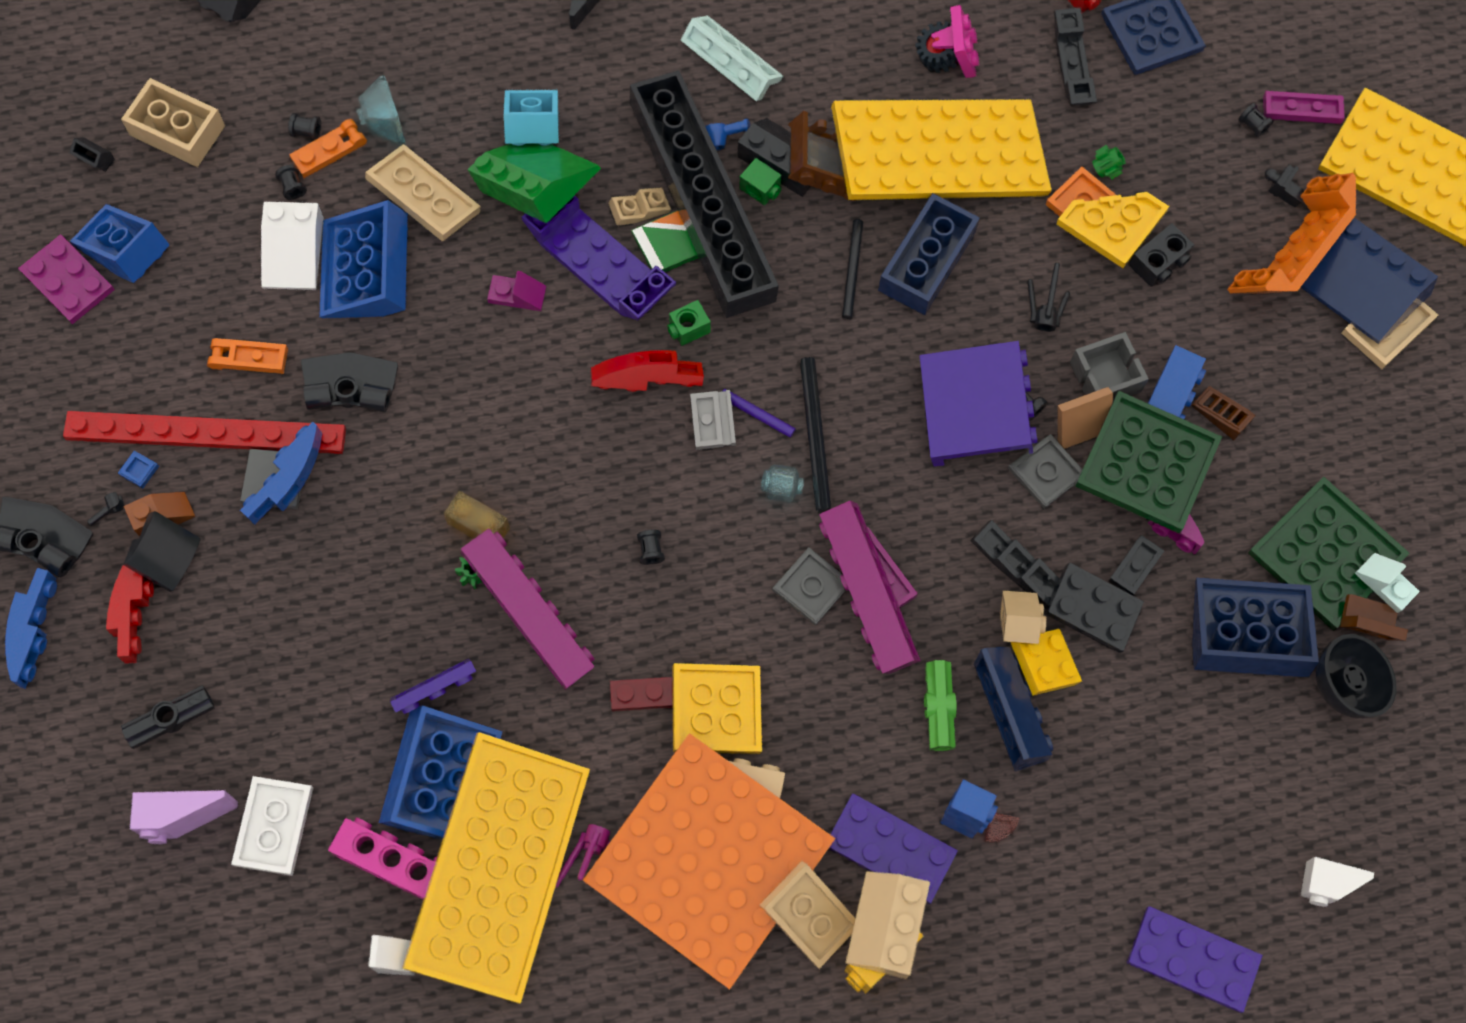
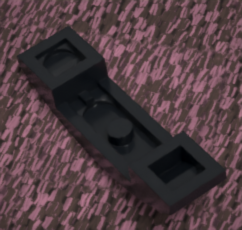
(1072, 57)

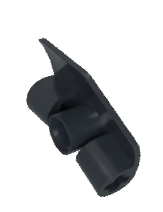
(331, 374)
(58, 535)

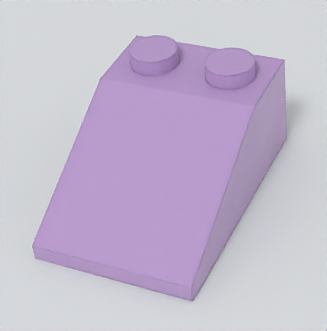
(173, 814)

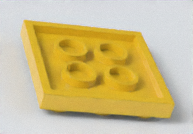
(718, 706)

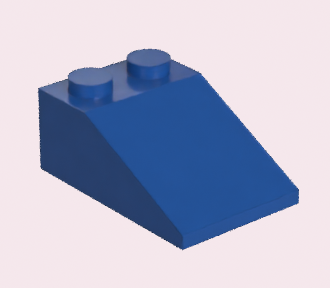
(121, 242)

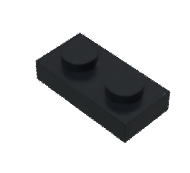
(1136, 565)

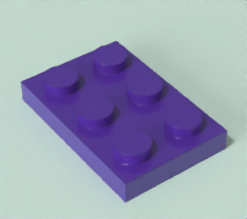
(433, 686)

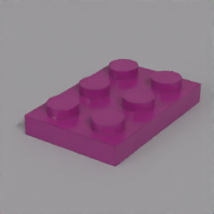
(66, 279)

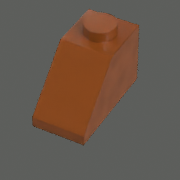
(171, 505)

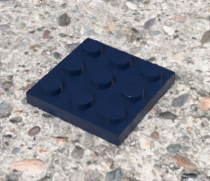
(1152, 32)

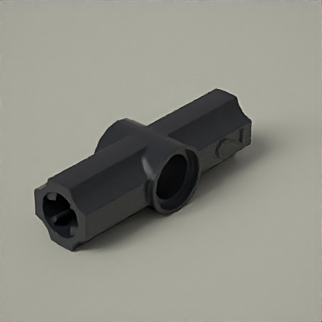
(151, 725)

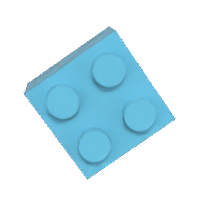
(531, 117)

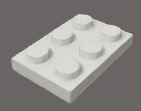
(272, 826)

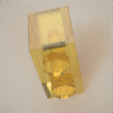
(474, 517)

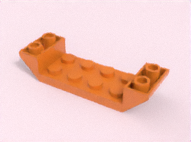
(1332, 209)

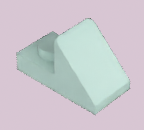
(1386, 580)

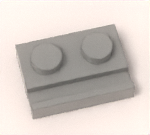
(712, 419)

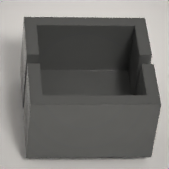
(1105, 365)

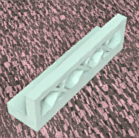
(730, 57)

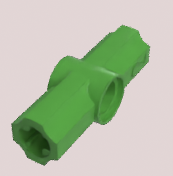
(940, 705)

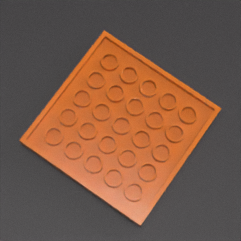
(705, 858)

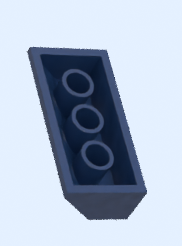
(1012, 707)

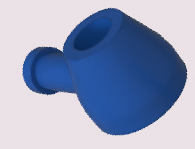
(718, 132)

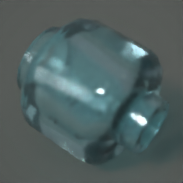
(781, 483)

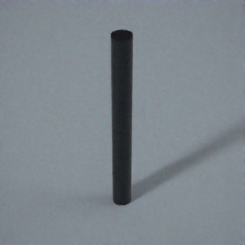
(852, 270)

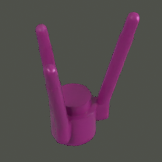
(594, 842)

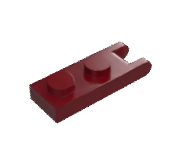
(641, 694)

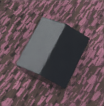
(82, 145)

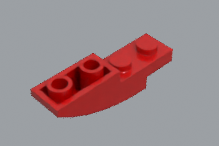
(638, 368)
(123, 615)

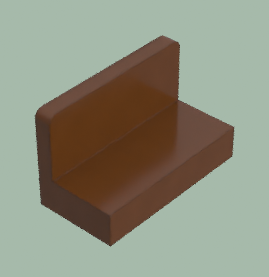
(1371, 618)

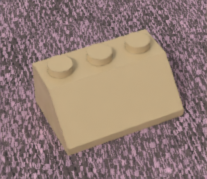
(888, 923)

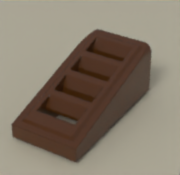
(1225, 425)

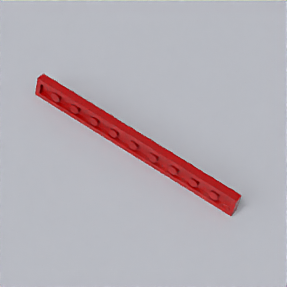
(194, 431)

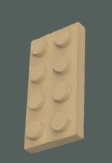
(422, 192)

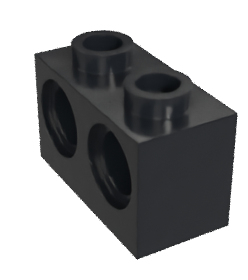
(1157, 252)

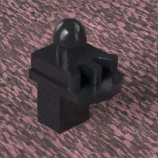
(1283, 186)

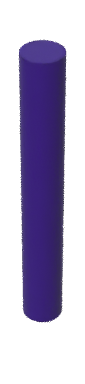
(761, 415)

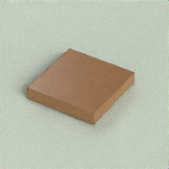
(1083, 417)

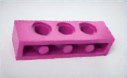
(347, 847)

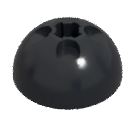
(1356, 677)

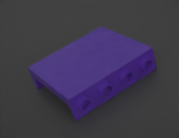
(977, 401)

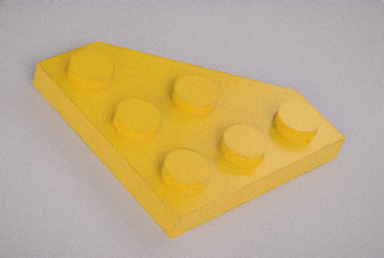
(1114, 223)

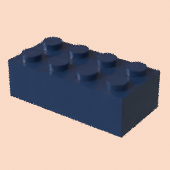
(928, 254)

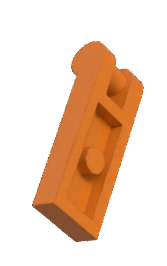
(328, 148)
(248, 356)

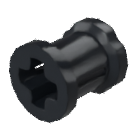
(1255, 120)
(304, 126)
(290, 181)
(650, 547)

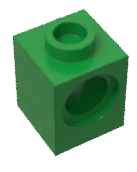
(760, 182)
(690, 313)

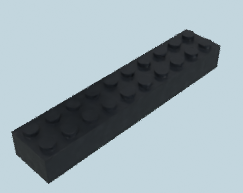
(703, 194)

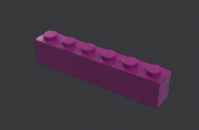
(869, 588)
(527, 608)

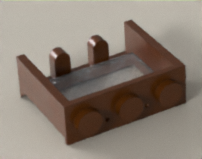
(816, 156)

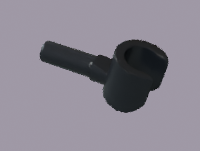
(114, 504)

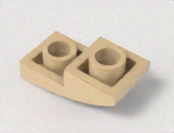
(637, 208)

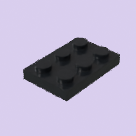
(1094, 607)

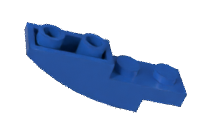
(294, 467)
(23, 637)

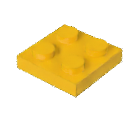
(1047, 664)

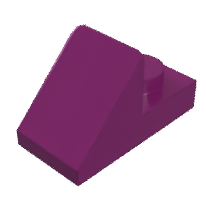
(517, 292)

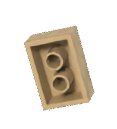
(173, 122)

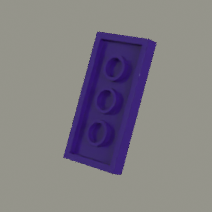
(890, 845)
(1194, 959)

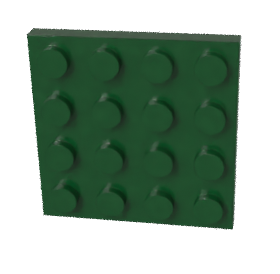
(1149, 462)
(1323, 547)

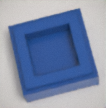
(138, 469)

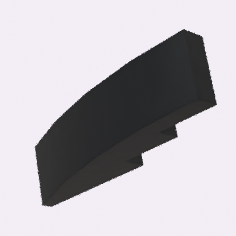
(1016, 562)

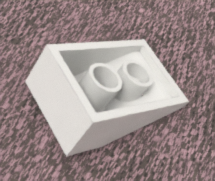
(290, 245)

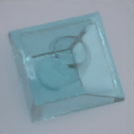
(380, 112)

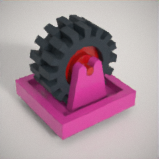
(949, 44)

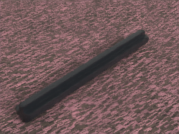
(815, 435)

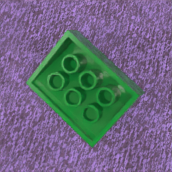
(532, 177)

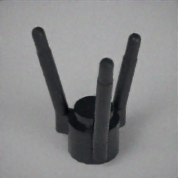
(1046, 316)

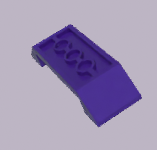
(600, 261)

